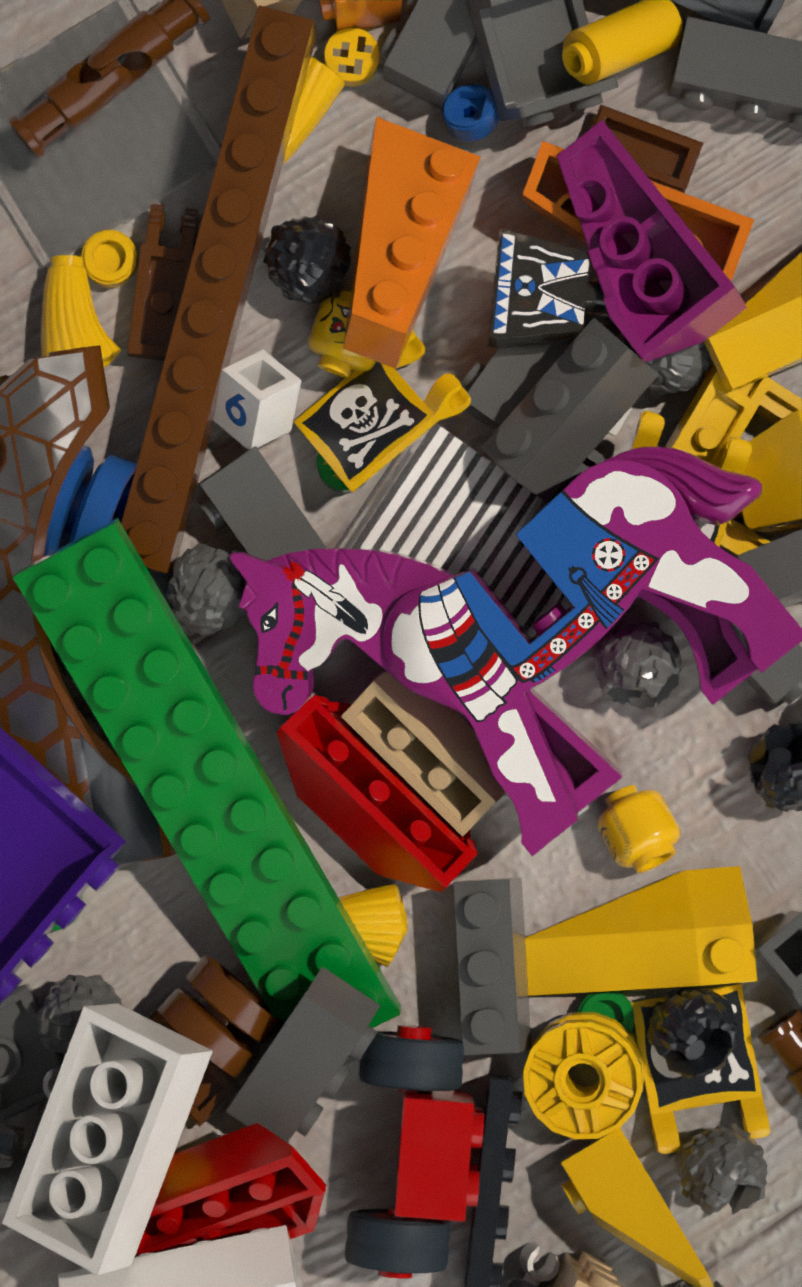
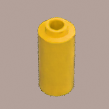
(621, 40)

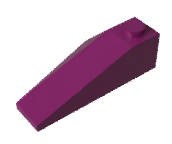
(649, 264)

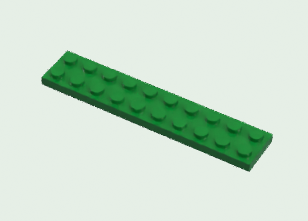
(197, 770)

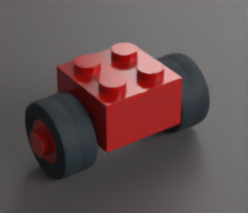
(433, 1154)

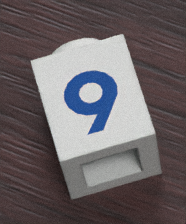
(256, 400)

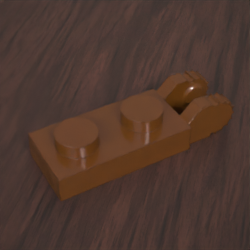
(160, 285)

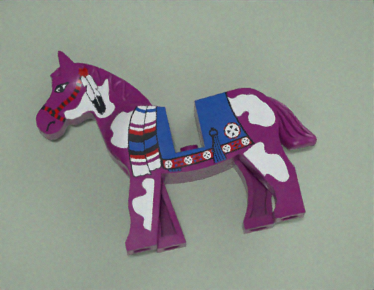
(451, 639)

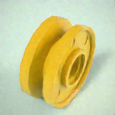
(576, 1109)

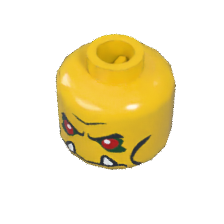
(328, 336)

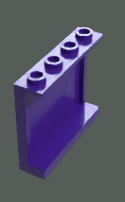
(47, 859)

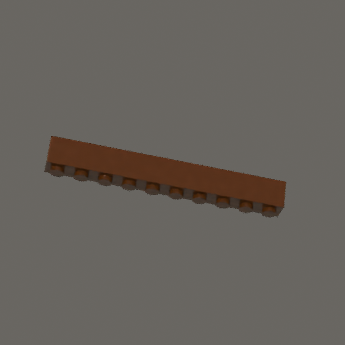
(217, 284)

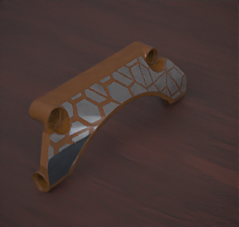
(44, 422)

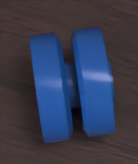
(89, 500)

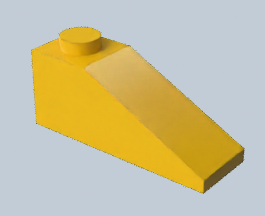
(626, 1203)

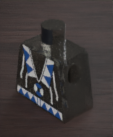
(540, 292)

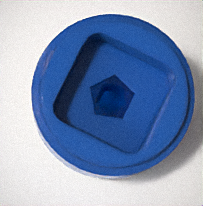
(470, 112)

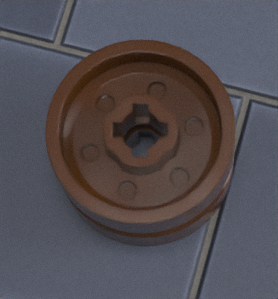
(220, 1015)

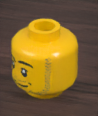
(638, 828)

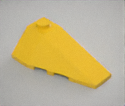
(763, 335)
(663, 936)

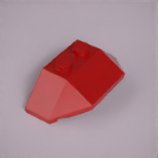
(369, 800)
(231, 1189)

